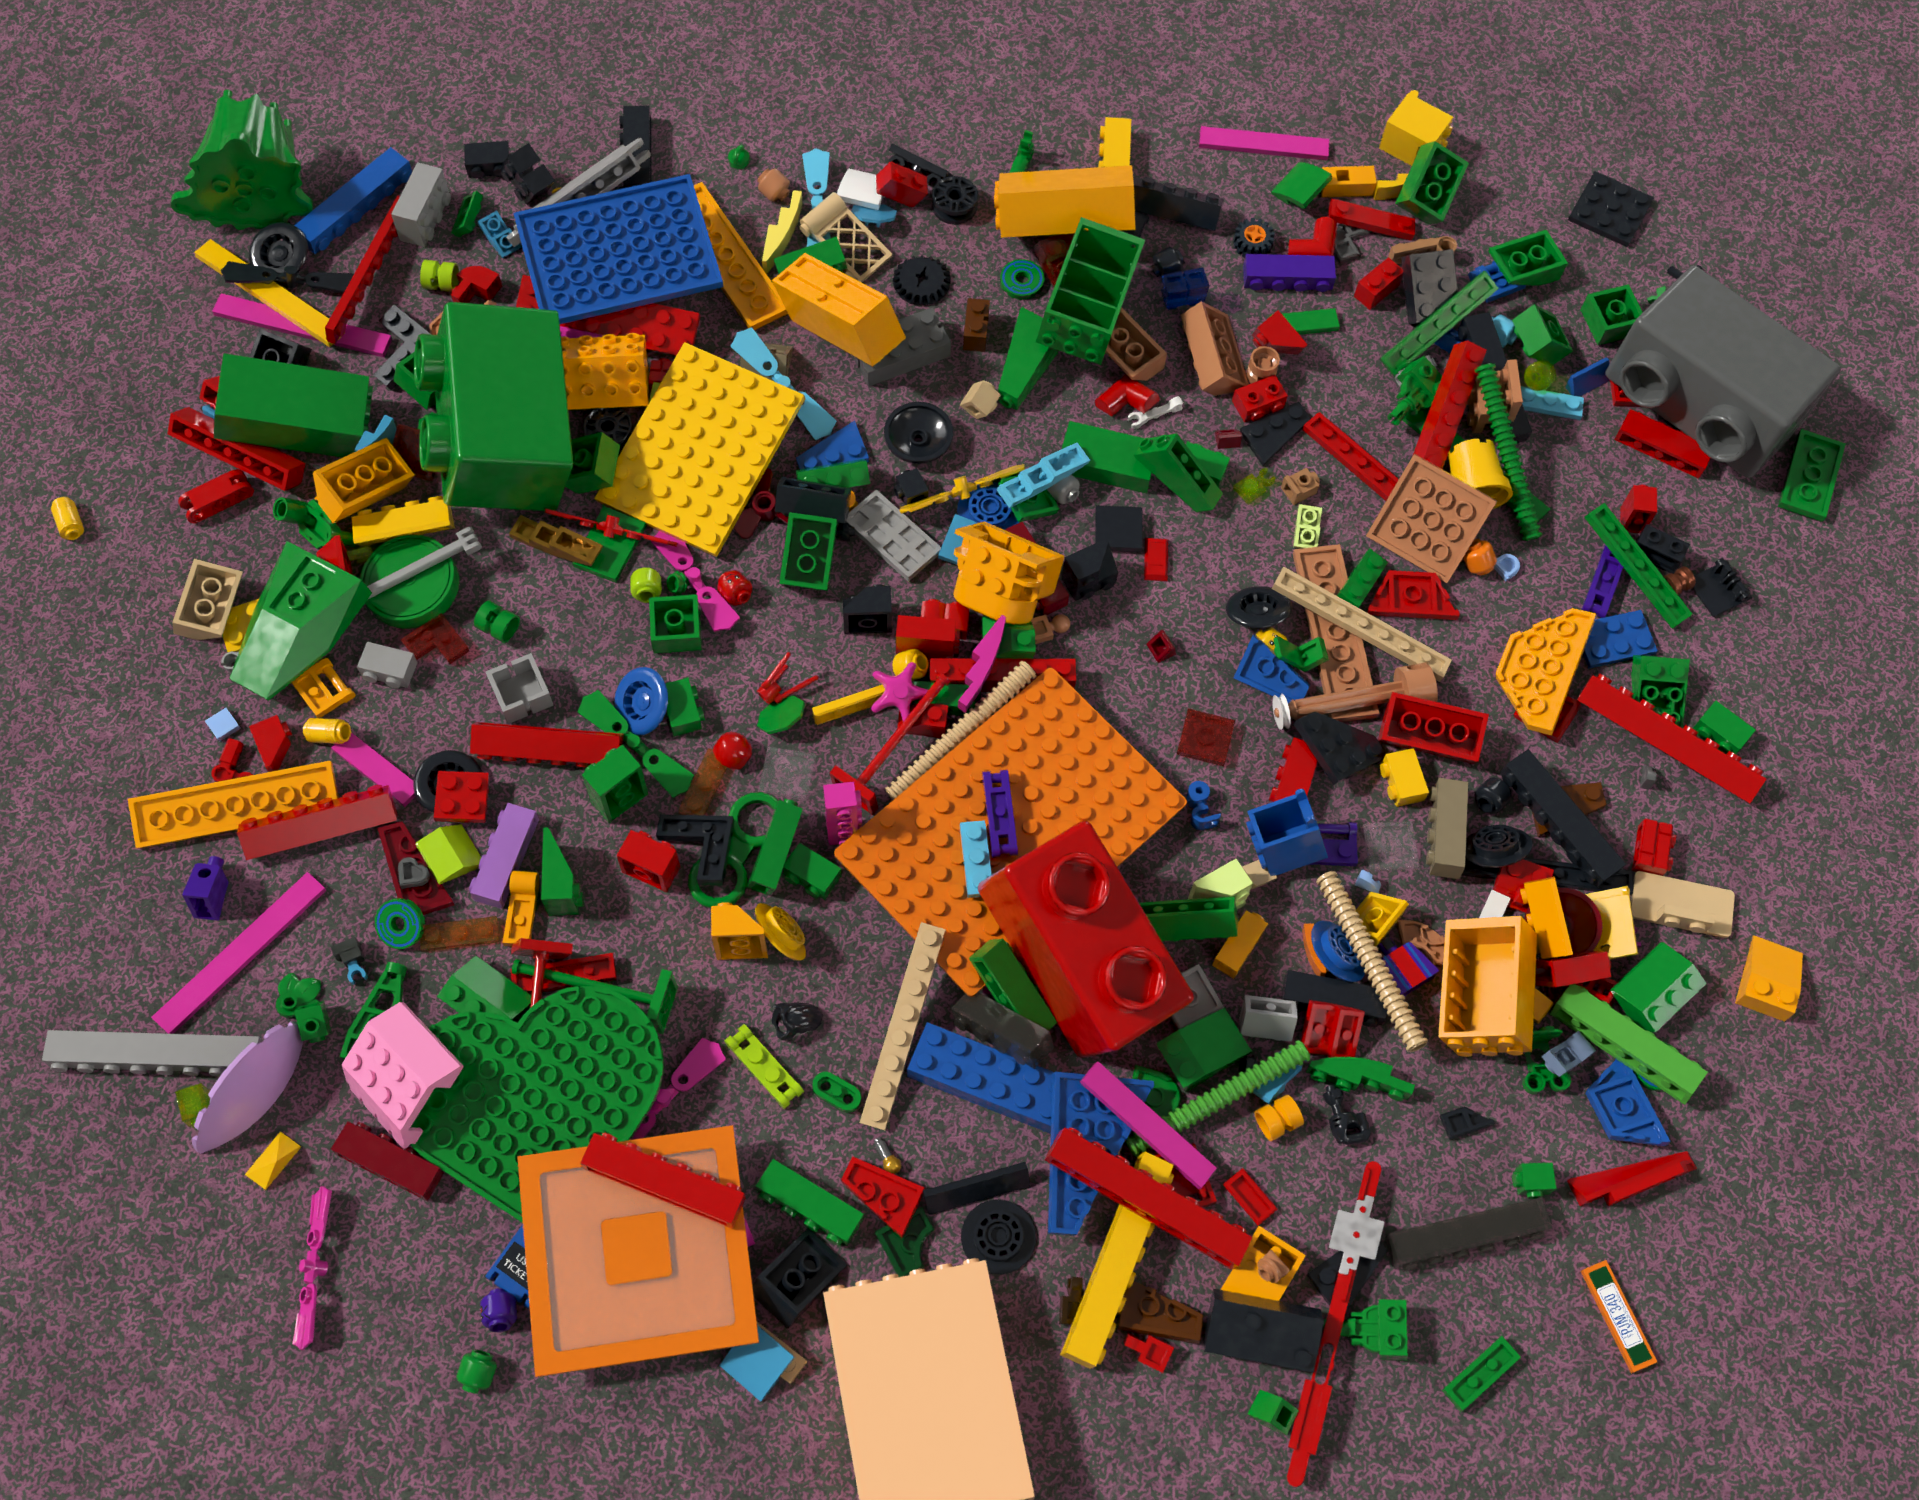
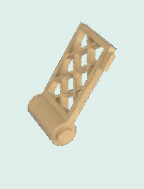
(824, 219)

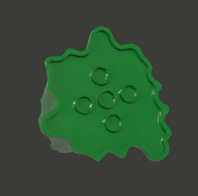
(244, 169)

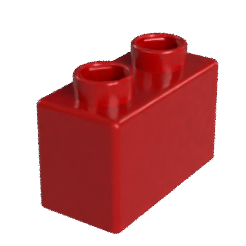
(1086, 942)

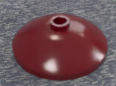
(1582, 919)

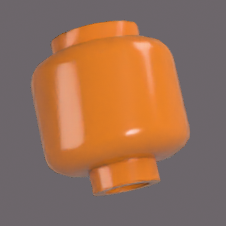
(1480, 557)

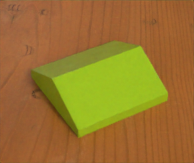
(449, 853)

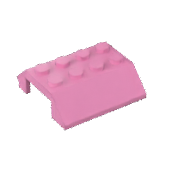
(397, 1069)

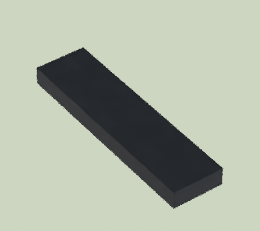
(976, 1188)

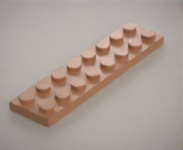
(1346, 653)

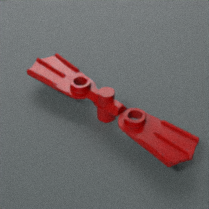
(611, 527)

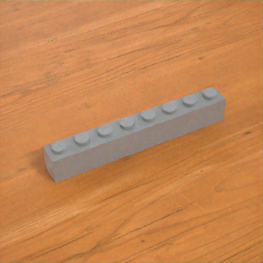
(142, 1052)

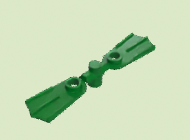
(667, 771)

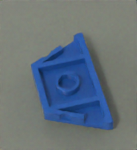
(1625, 1107)

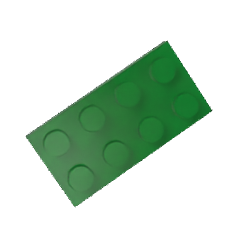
(1811, 475)

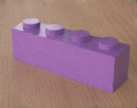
(504, 855)

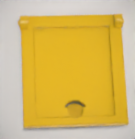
(1616, 922)

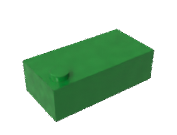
(1110, 457)

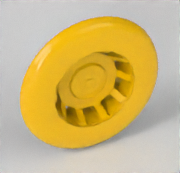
(781, 931)

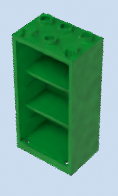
(1090, 291)
(291, 406)

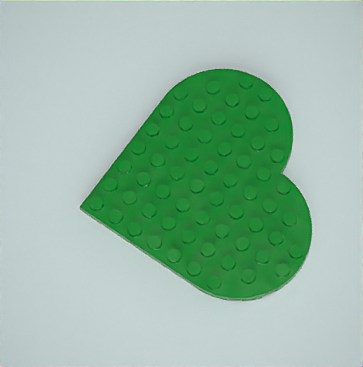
(539, 1086)

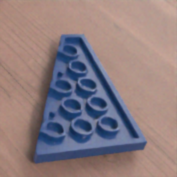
(1079, 1109)

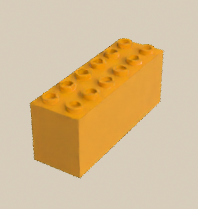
(839, 309)

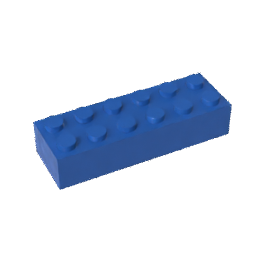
(983, 1076)

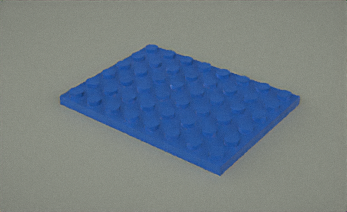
(618, 249)

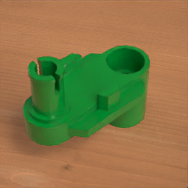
(312, 521)

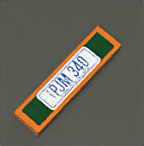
(1618, 1316)

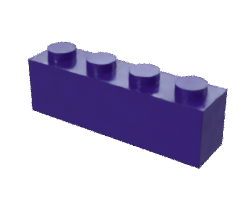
(1289, 272)

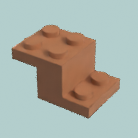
(1512, 393)

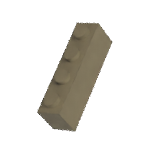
(1448, 828)

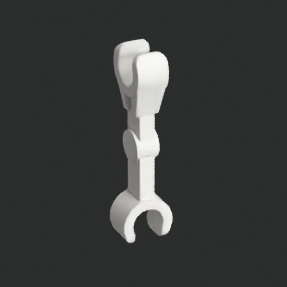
(1173, 406)

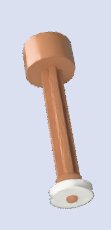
(1410, 680)

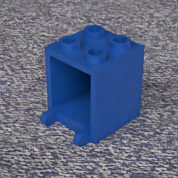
(1286, 834)

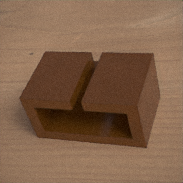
(976, 325)

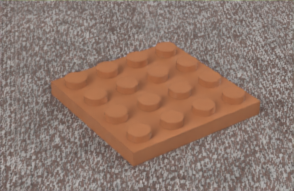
(1431, 518)

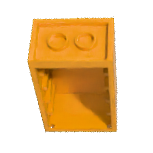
(1488, 986)

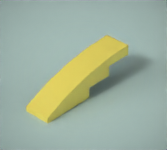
(780, 235)

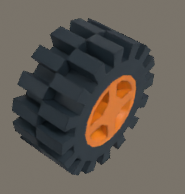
(1259, 233)

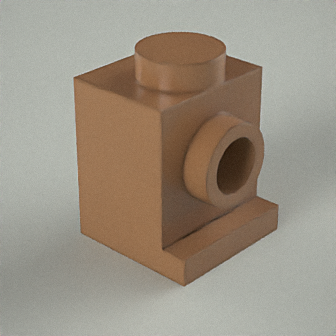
(1299, 491)

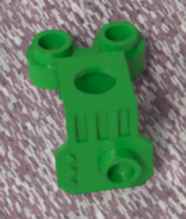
(1538, 1071)

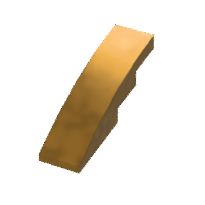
(556, 541)

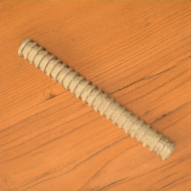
(966, 726)
(1371, 961)

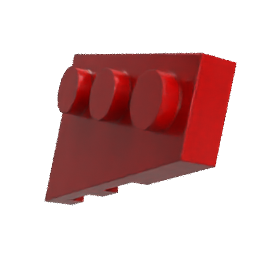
(884, 1193)

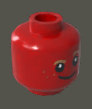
(734, 587)

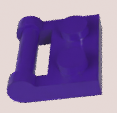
(1340, 851)

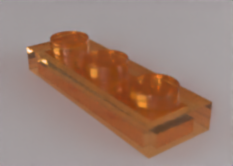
(703, 786)
(460, 934)

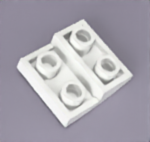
(860, 189)

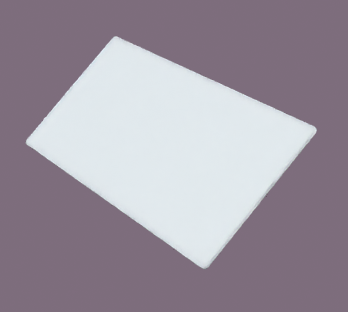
(1495, 905)

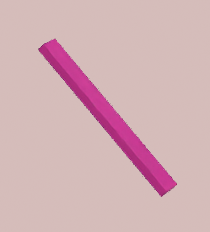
(264, 316)
(238, 954)

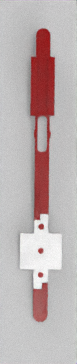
(1355, 1236)

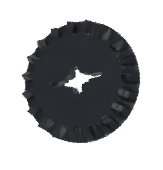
(930, 290)

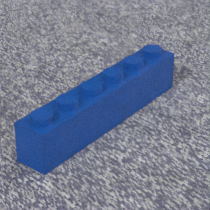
(354, 199)

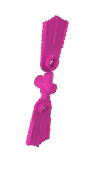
(716, 609)
(696, 1066)
(312, 1267)

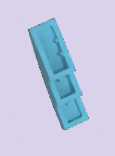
(1043, 475)

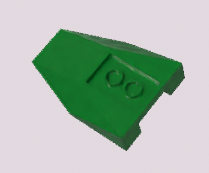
(296, 620)

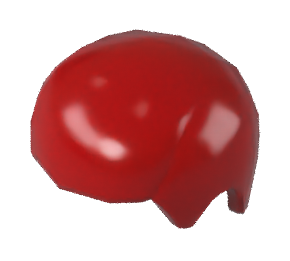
(733, 750)

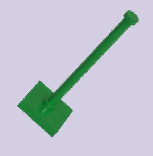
(660, 1001)

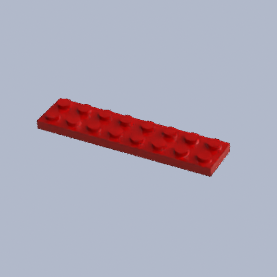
(662, 325)

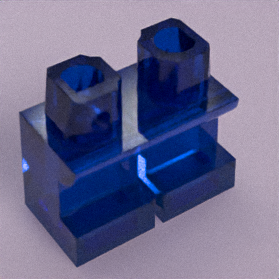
(1184, 288)

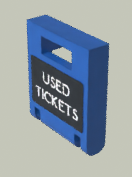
(512, 1269)

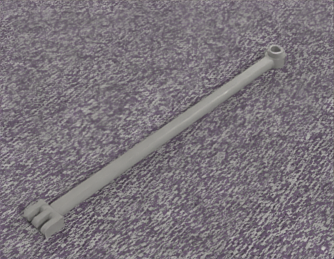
(467, 541)

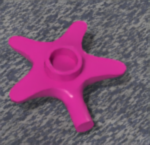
(898, 691)

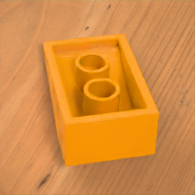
(1771, 979)

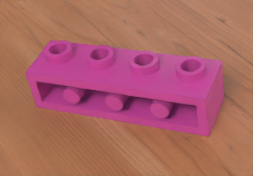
(842, 811)

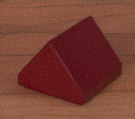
(1228, 438)
(1161, 646)

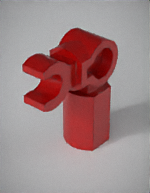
(228, 761)

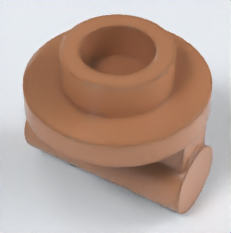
(1271, 1267)

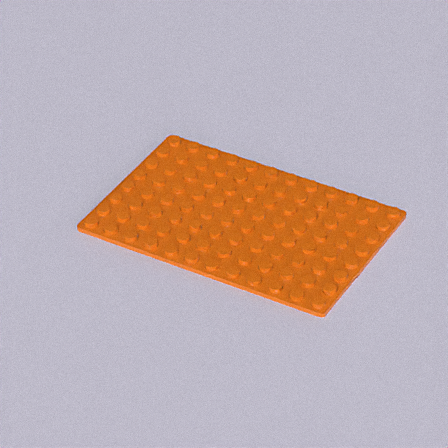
(1061, 771)

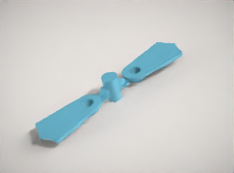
(816, 173)
(756, 353)

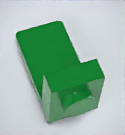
(1303, 657)

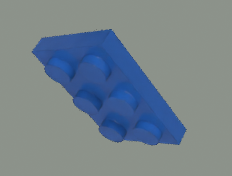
(1618, 639)

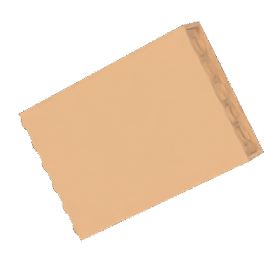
(927, 1387)

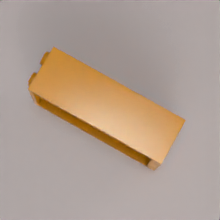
(1057, 199)

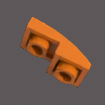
(1314, 961)

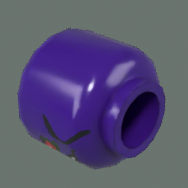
(498, 1310)

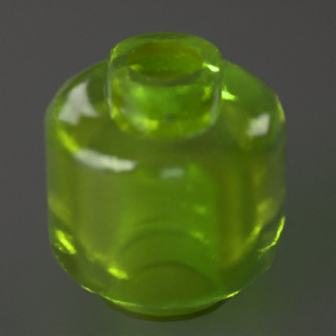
(1547, 375)

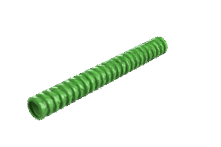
(1228, 1092)

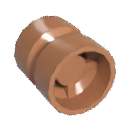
(1262, 363)

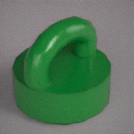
(739, 157)

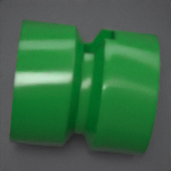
(495, 620)

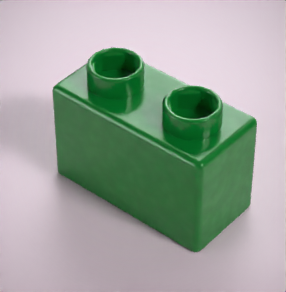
(498, 405)

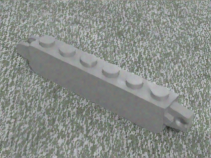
(597, 179)

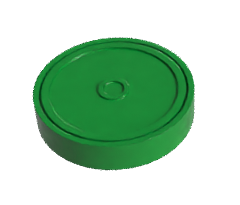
(417, 598)

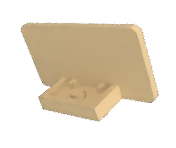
(1682, 904)

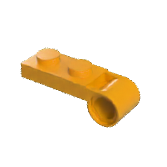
(522, 906)

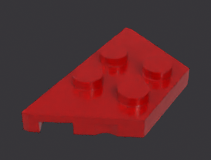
(1412, 596)

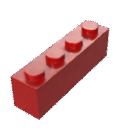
(1662, 443)

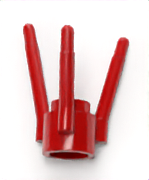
(770, 689)

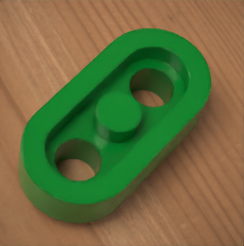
(837, 1092)

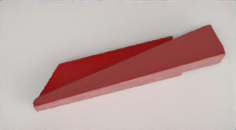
(1630, 1179)

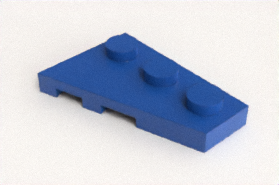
(838, 448)
(1269, 674)

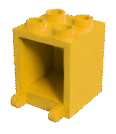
(1414, 125)

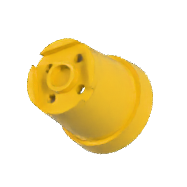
(1480, 467)

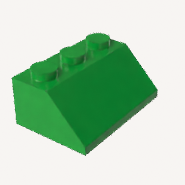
(1657, 987)
(484, 989)

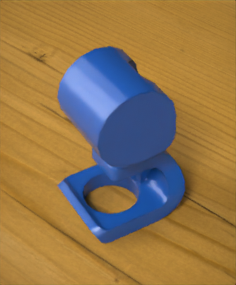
(1197, 798)

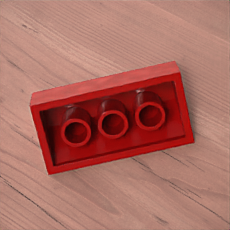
(1433, 728)

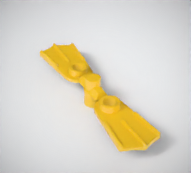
(962, 489)

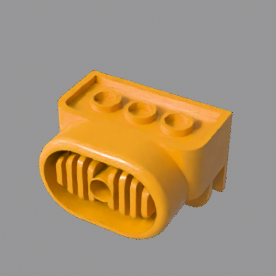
(1003, 573)

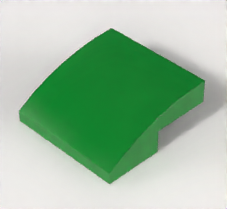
(1302, 184)

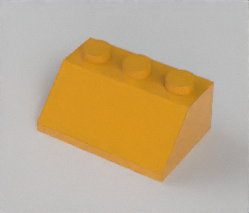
(1547, 917)
(736, 934)

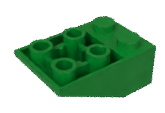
(1661, 683)

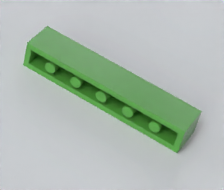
(1629, 1043)

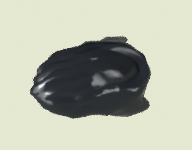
(796, 1018)

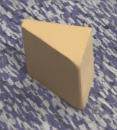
(1257, 874)

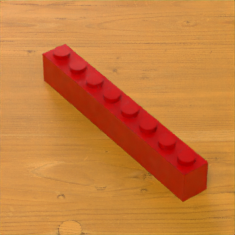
(1671, 738)
(1149, 1198)

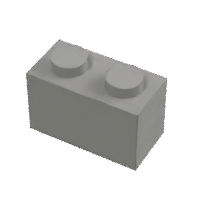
(387, 665)
(1268, 1018)

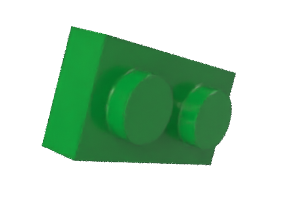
(467, 213)

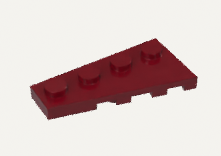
(398, 845)

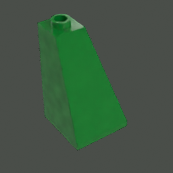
(1024, 361)

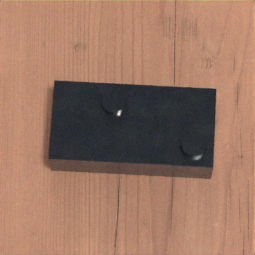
(1263, 1330)

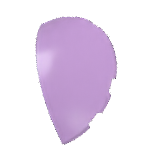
(248, 1087)

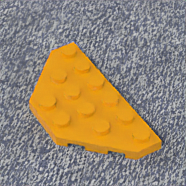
(1542, 665)

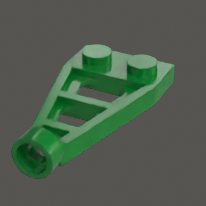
(368, 1010)

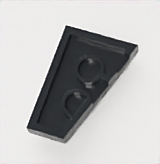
(1273, 431)
(1326, 1274)

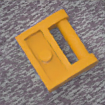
(316, 693)

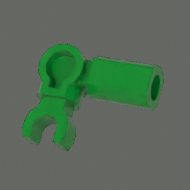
(1024, 153)

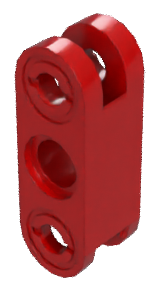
(216, 495)

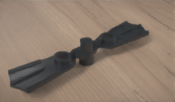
(246, 273)

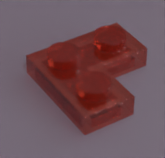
(436, 634)

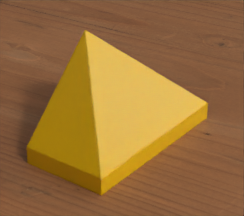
(273, 1160)

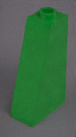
(775, 847)

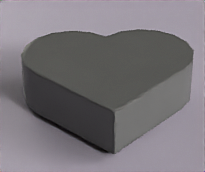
(411, 873)

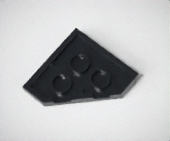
(1338, 746)

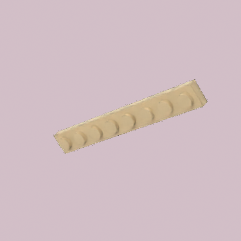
(1359, 622)
(903, 1026)

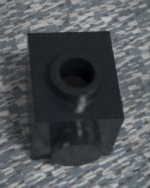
(910, 486)

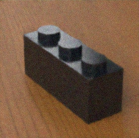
(812, 499)

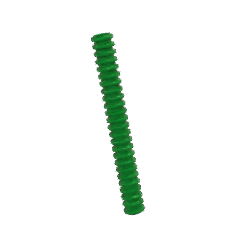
(1508, 451)

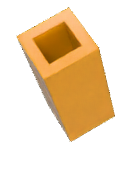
(1350, 181)
(1239, 947)

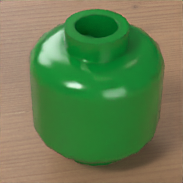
(476, 1371)

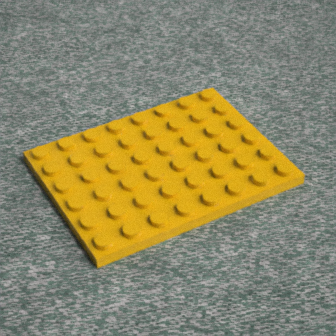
(701, 448)

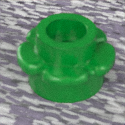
(677, 582)

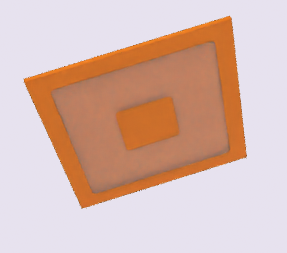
(628, 1273)

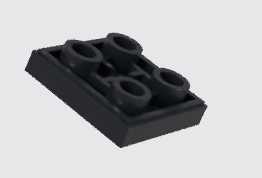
(1120, 527)

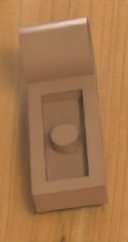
(1421, 246)

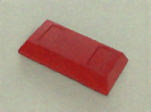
(1156, 559)
(1250, 1197)

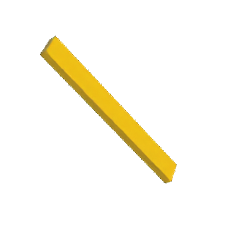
(270, 294)

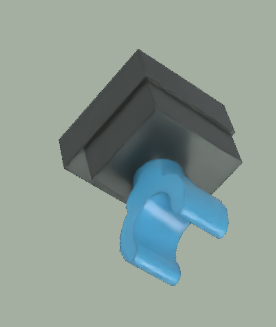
(351, 954)

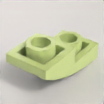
(1307, 526)

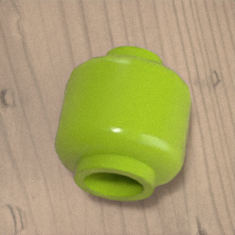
(645, 584)

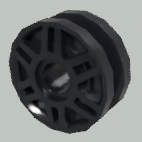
(954, 200)
(611, 419)

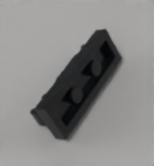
(918, 163)

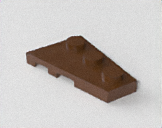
(1587, 797)
(1156, 1315)

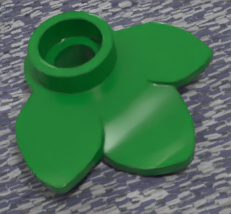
(296, 991)

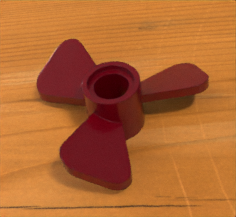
(751, 517)

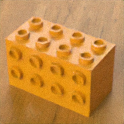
(606, 371)

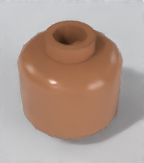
(773, 185)

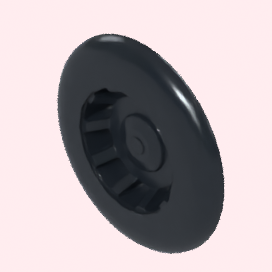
(280, 252)
(1258, 607)
(431, 766)
(1497, 846)
(999, 1235)

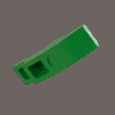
(1351, 1071)

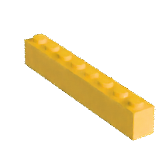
(1112, 1276)

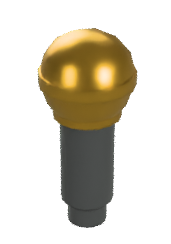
(890, 1162)

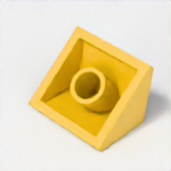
(1380, 914)

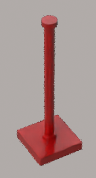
(868, 797)
(541, 952)

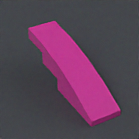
(984, 656)

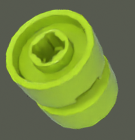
(436, 275)

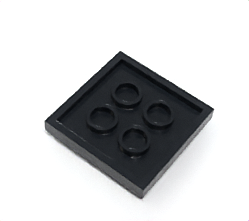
(1610, 208)

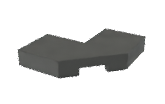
(1344, 247)

